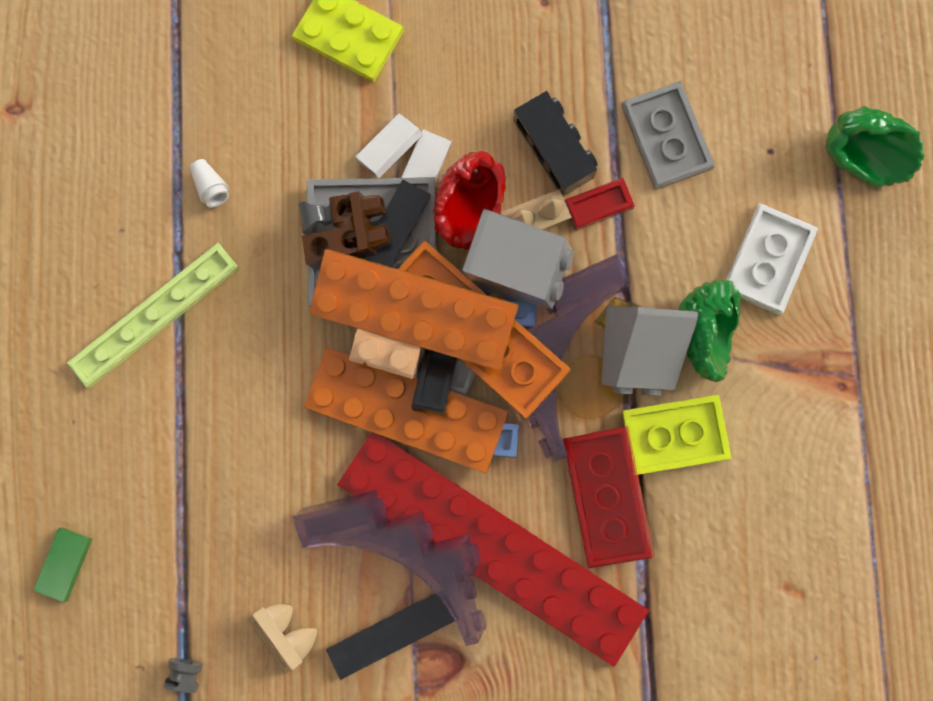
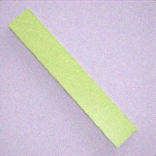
(152, 316)

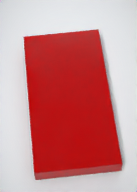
(608, 497)

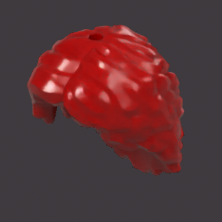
(464, 191)

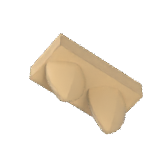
(541, 212)
(287, 648)

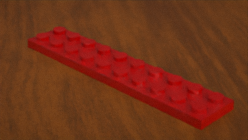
(510, 556)

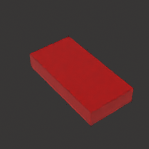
(599, 204)

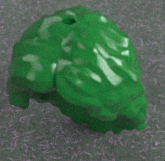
(875, 146)
(713, 333)

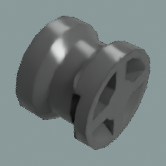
(183, 675)

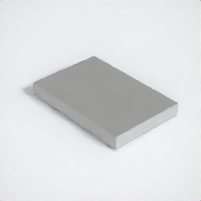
(667, 135)

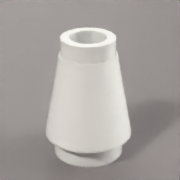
(209, 185)

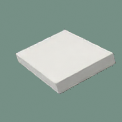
(771, 258)

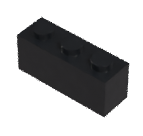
(555, 143)

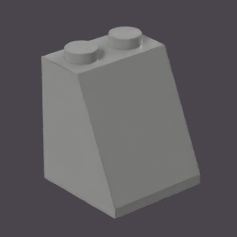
(518, 260)
(645, 348)

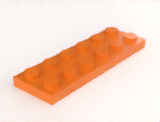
(413, 309)
(528, 367)
(383, 404)

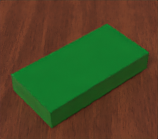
(62, 564)

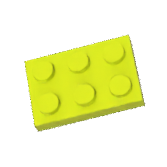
(349, 35)
(677, 434)

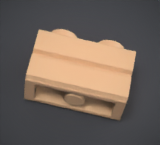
(386, 353)

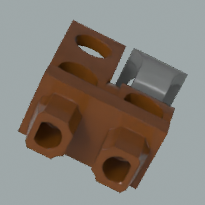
(352, 224)

